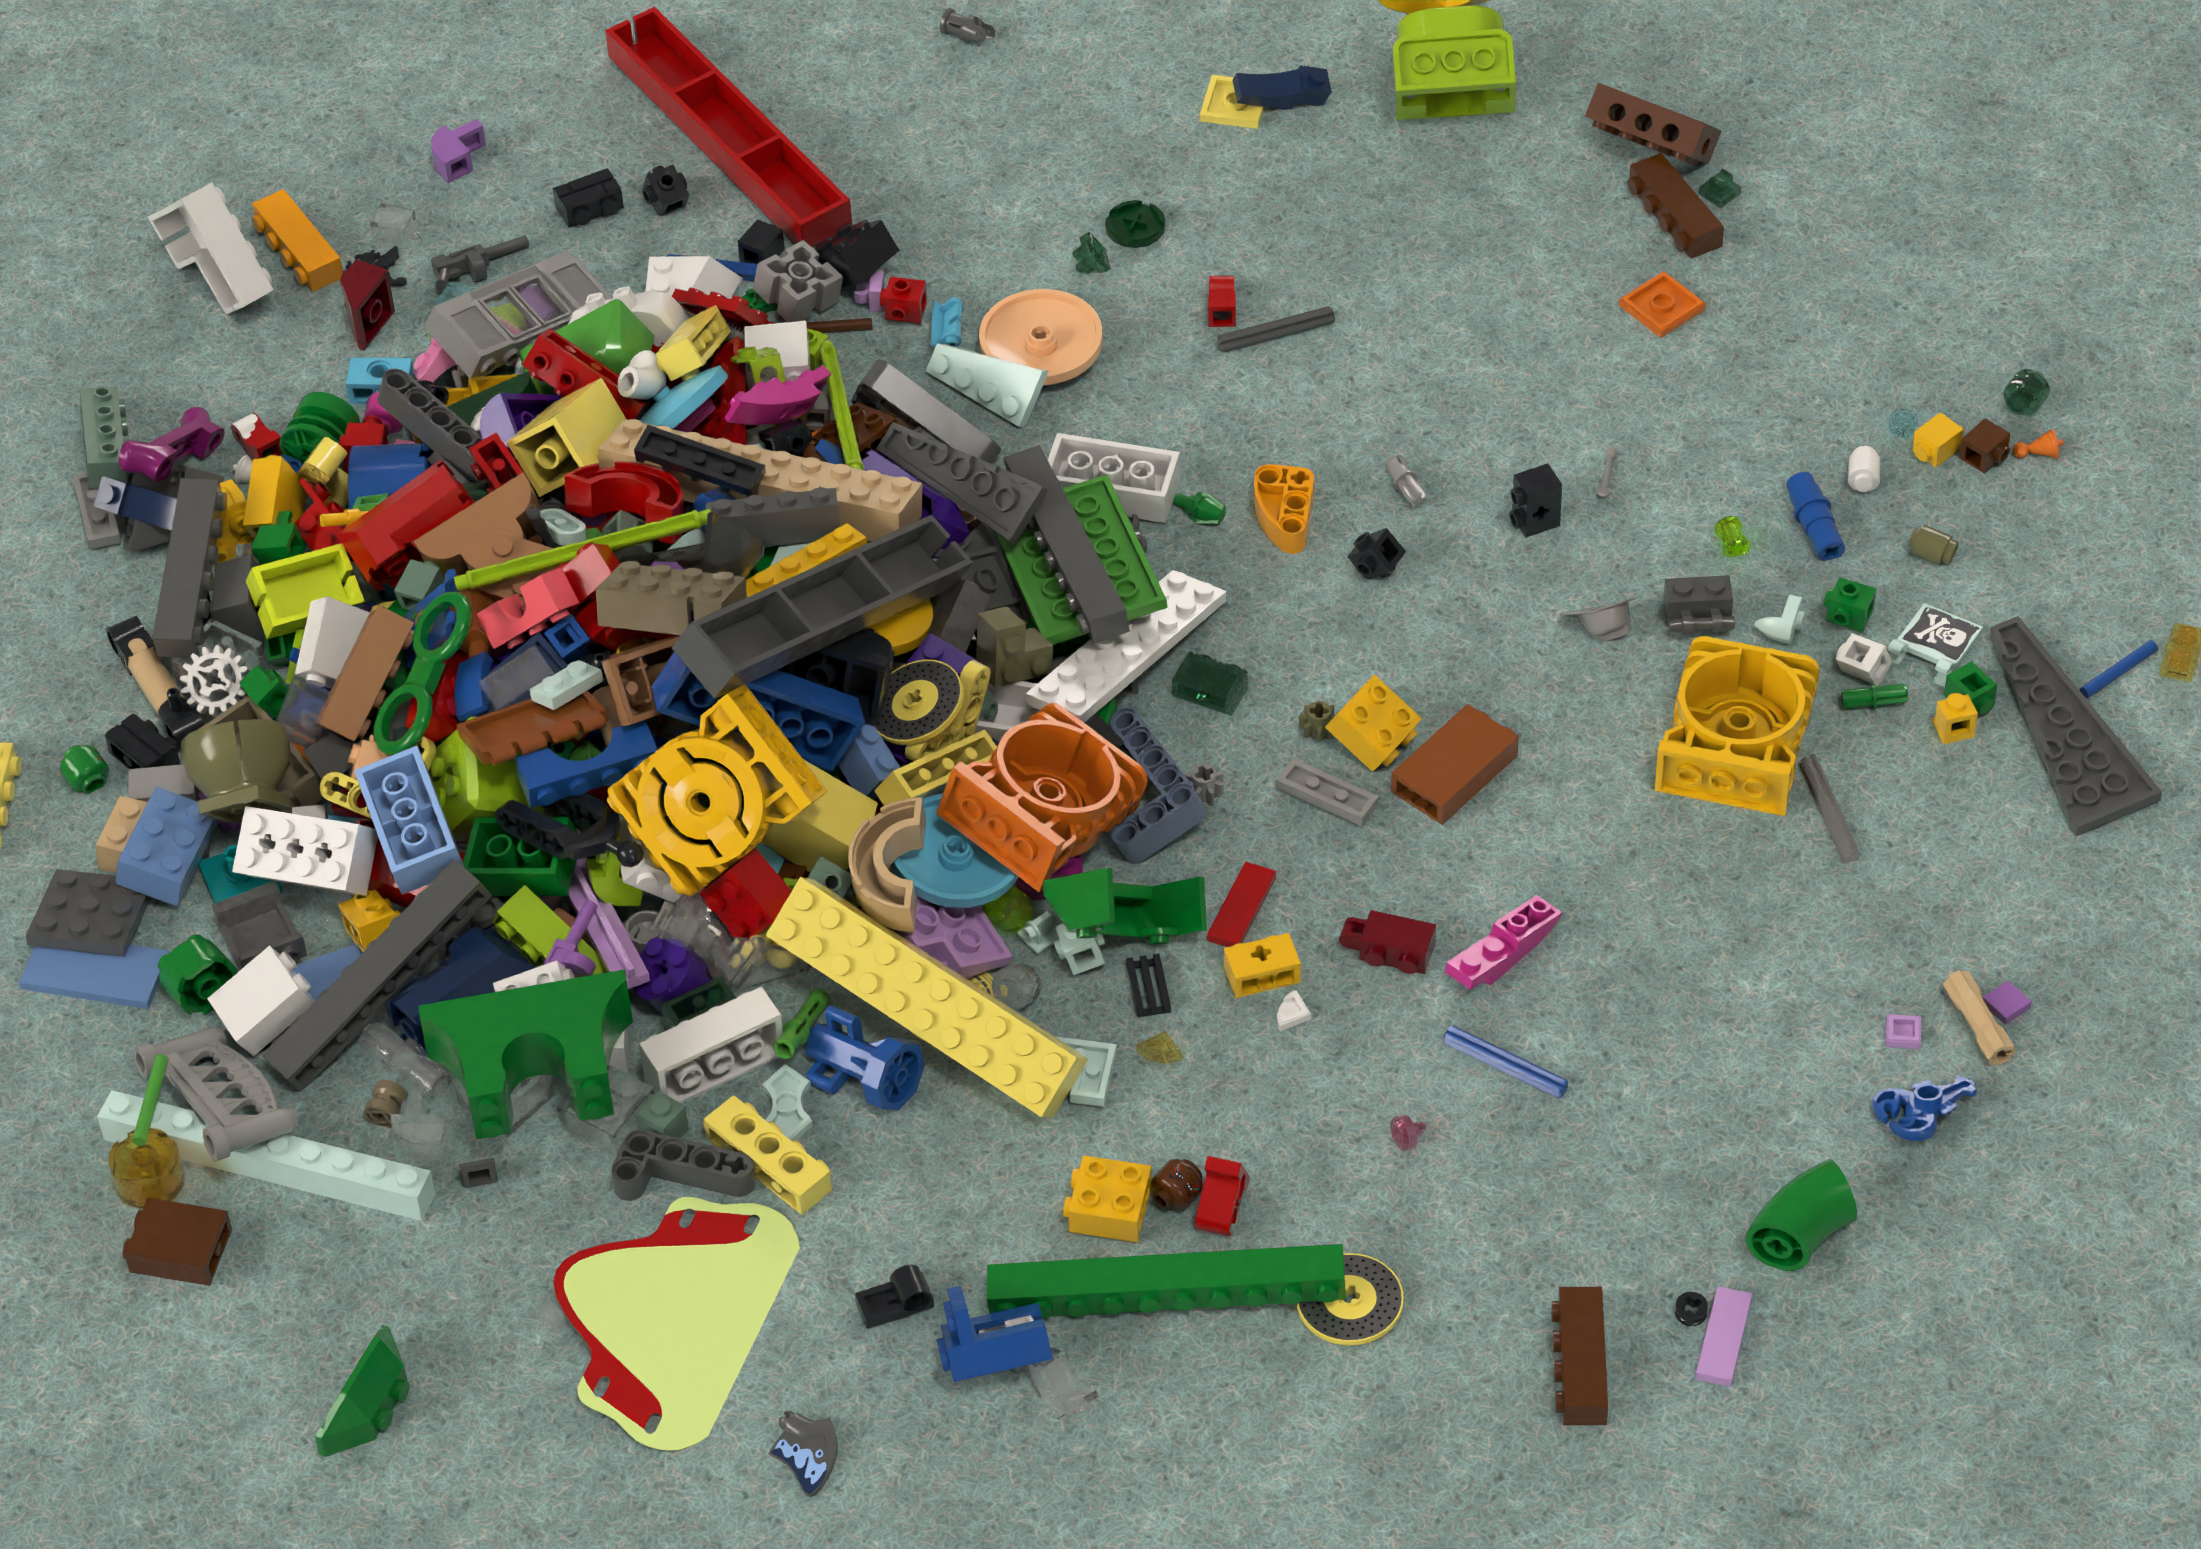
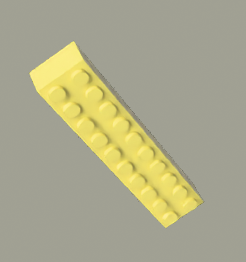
(927, 997)

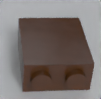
(177, 1241)

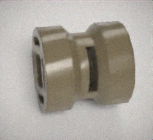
(386, 1101)

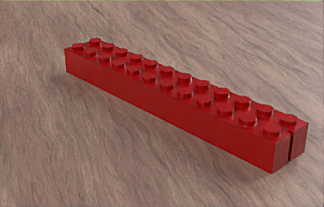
(728, 128)

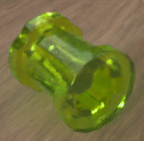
(1730, 532)

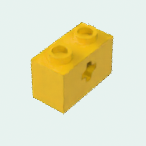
(1262, 965)

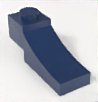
(1283, 89)
(136, 502)

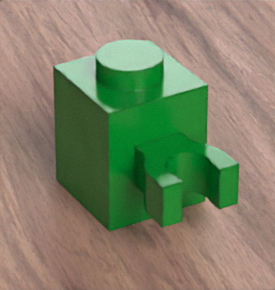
(278, 540)

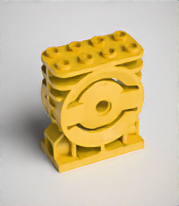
(1726, 729)
(758, 760)

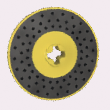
(920, 702)
(1368, 1316)

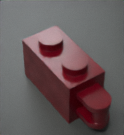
(1391, 941)

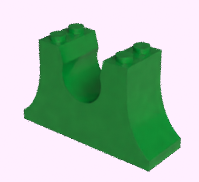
(528, 1032)

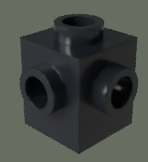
(665, 189)
(1376, 554)

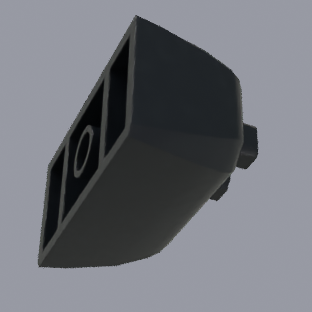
(853, 666)

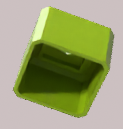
(470, 787)

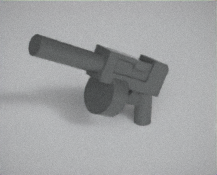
(472, 260)

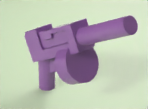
(566, 950)

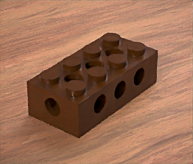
(1649, 122)

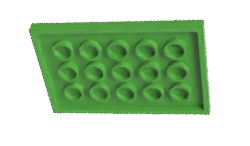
(1116, 547)

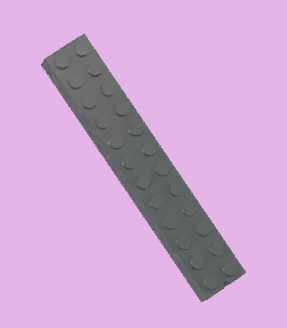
(820, 606)

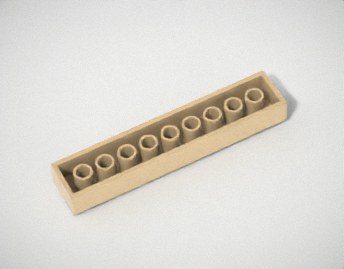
(865, 499)

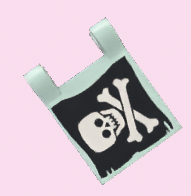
(1937, 638)

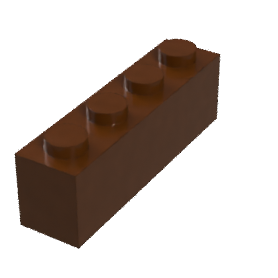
(1675, 206)
(1581, 1356)

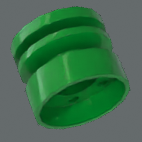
(315, 418)

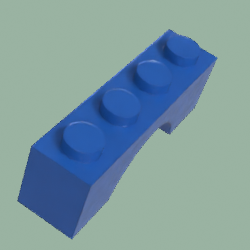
(550, 778)

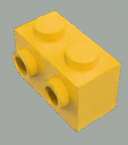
(366, 917)

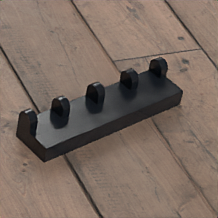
(699, 461)

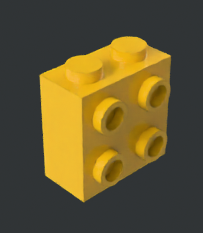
(1374, 724)
(1108, 1198)

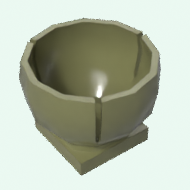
(240, 773)

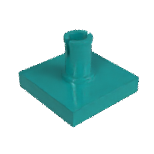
(222, 881)

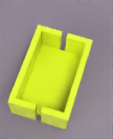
(290, 584)

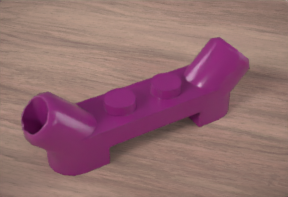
(156, 458)

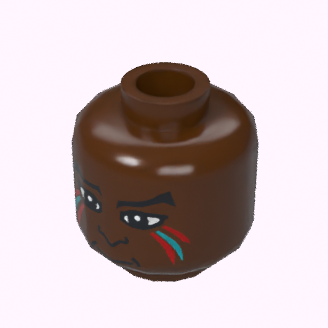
(1176, 1184)

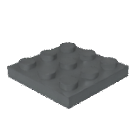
(87, 914)

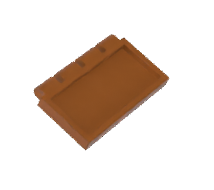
(529, 727)

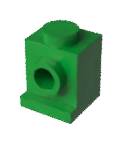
(1974, 682)
(265, 689)

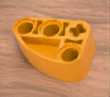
(1284, 504)

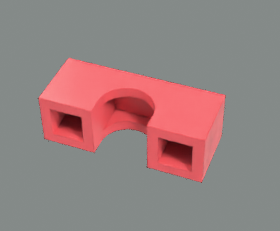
(545, 598)

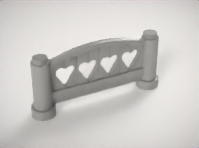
(225, 1130)

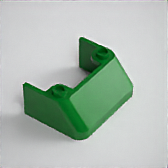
(1097, 906)

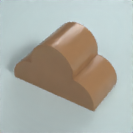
(463, 538)
(632, 676)

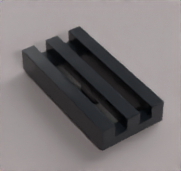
(1144, 964)

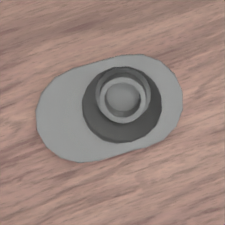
(1605, 621)

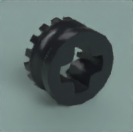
(1688, 1317)

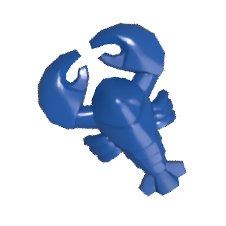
(1921, 1106)

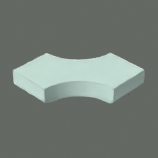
(786, 1092)

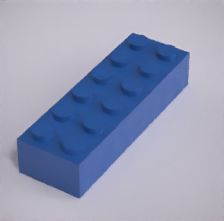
(811, 716)

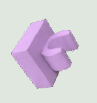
(870, 291)

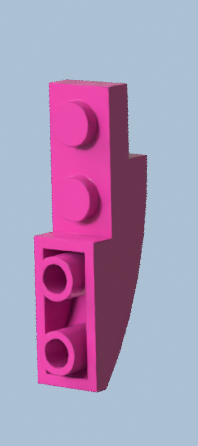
(778, 401)
(1506, 945)

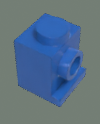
(568, 639)

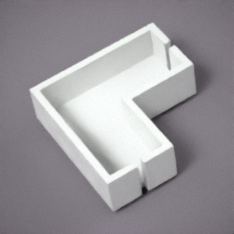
(215, 246)

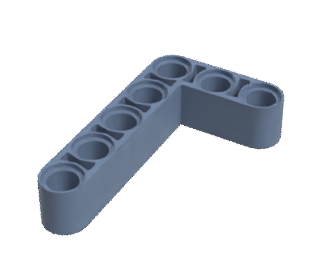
(1168, 814)

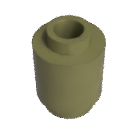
(1933, 545)

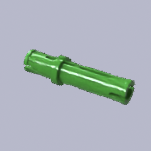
(789, 1041)

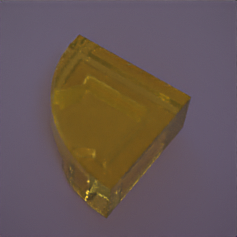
(1160, 1048)

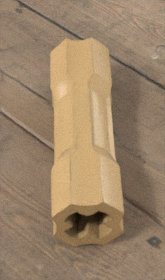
(1989, 1035)

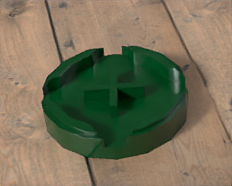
(1135, 224)

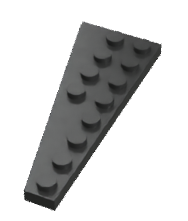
(2081, 753)

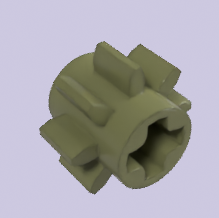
(1315, 719)

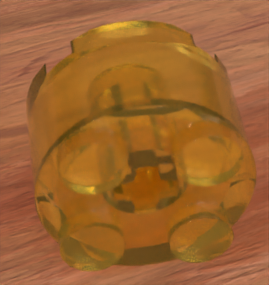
(146, 1170)

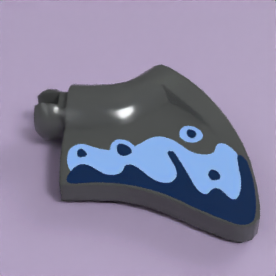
(807, 1450)

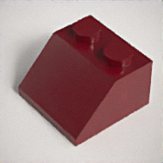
(367, 300)

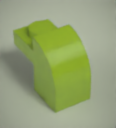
(608, 882)

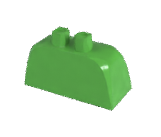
(607, 334)

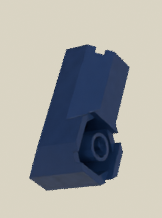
(475, 964)

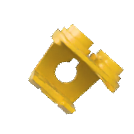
(232, 520)

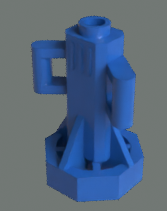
(885, 1068)

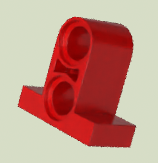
(1221, 1195)

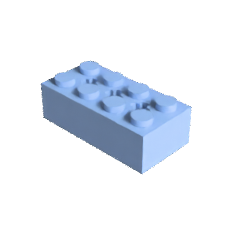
(408, 818)

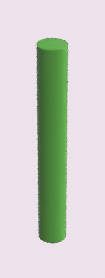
(150, 1100)

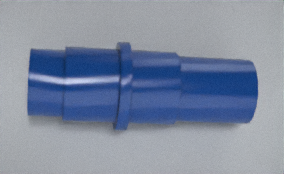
(1814, 515)

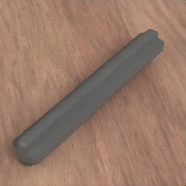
(1276, 329)

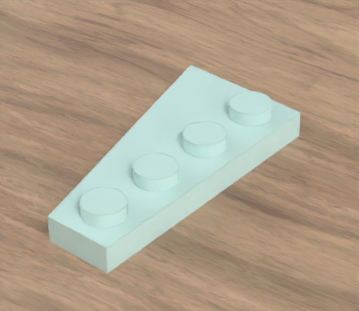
(995, 383)

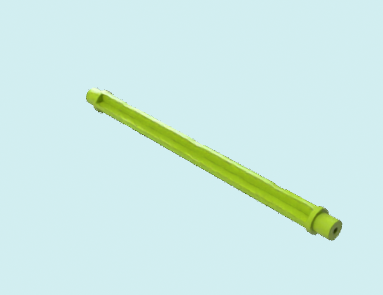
(840, 406)
(560, 555)

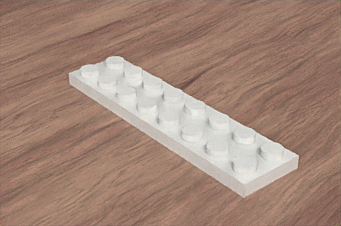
(1104, 669)

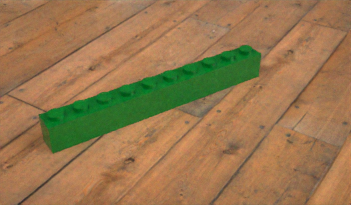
(1170, 1281)

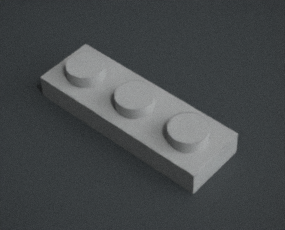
(98, 523)
(1327, 792)

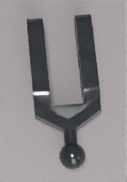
(563, 842)

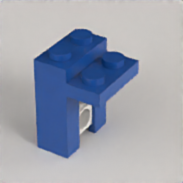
(990, 1341)

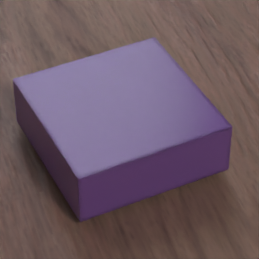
(2007, 1002)

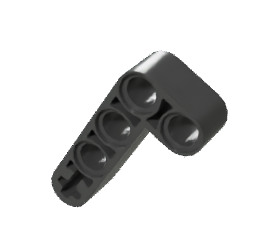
(679, 1161)

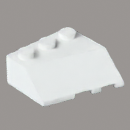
(697, 272)

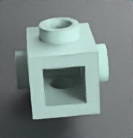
(1071, 948)

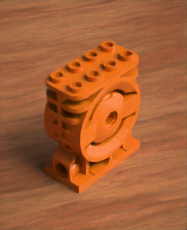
(1043, 794)

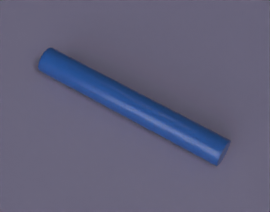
(2119, 669)

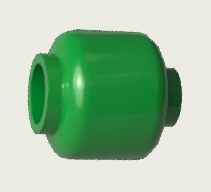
(84, 768)

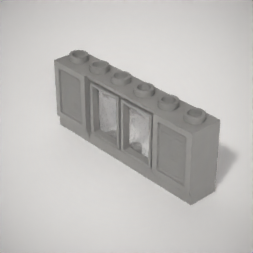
(508, 314)

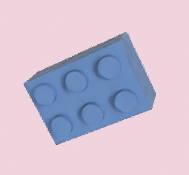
(165, 847)

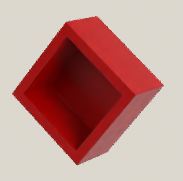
(747, 895)

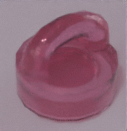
(1405, 1131)

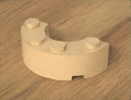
(872, 851)

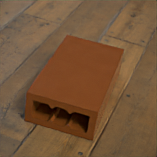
(1454, 764)

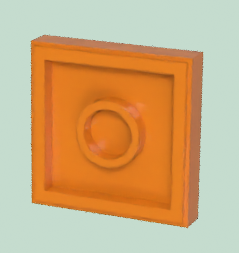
(1662, 304)

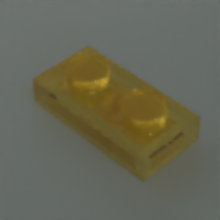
(2182, 653)

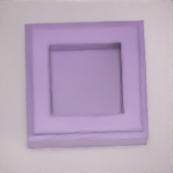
(1903, 1031)

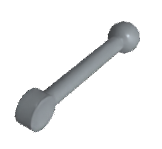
(1603, 492)

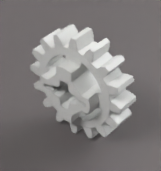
(220, 669)

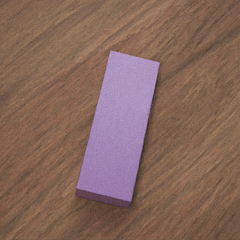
(1724, 1336)

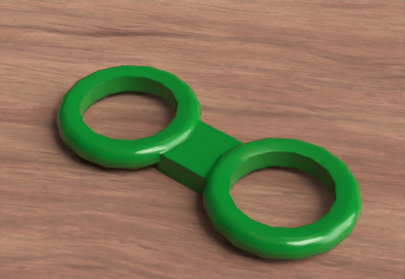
(423, 674)

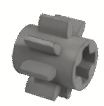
(1206, 782)

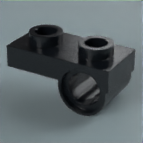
(900, 1297)

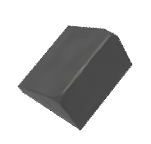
(478, 1173)

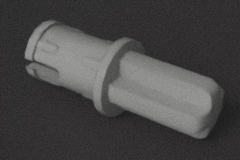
(1405, 480)

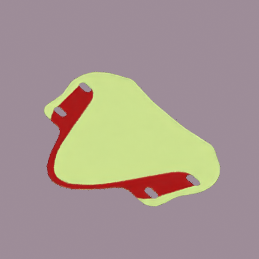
(675, 1314)

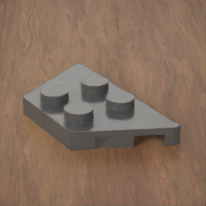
(992, 571)

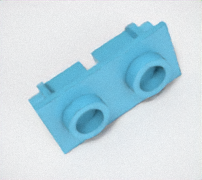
(945, 323)

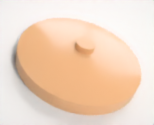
(1044, 332)

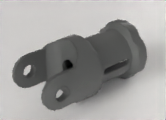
(967, 27)

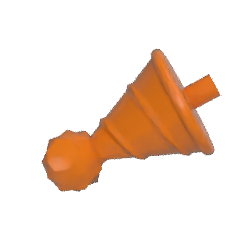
(2045, 445)

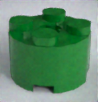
(194, 973)

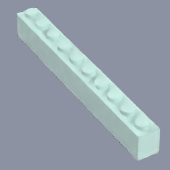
(285, 1160)

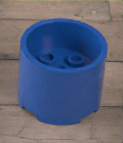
(384, 468)

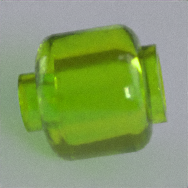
(1010, 910)

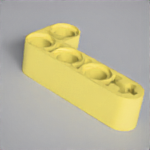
(324, 467)

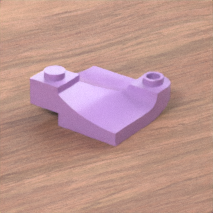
(958, 938)

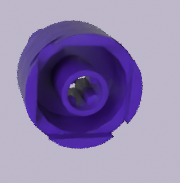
(670, 972)

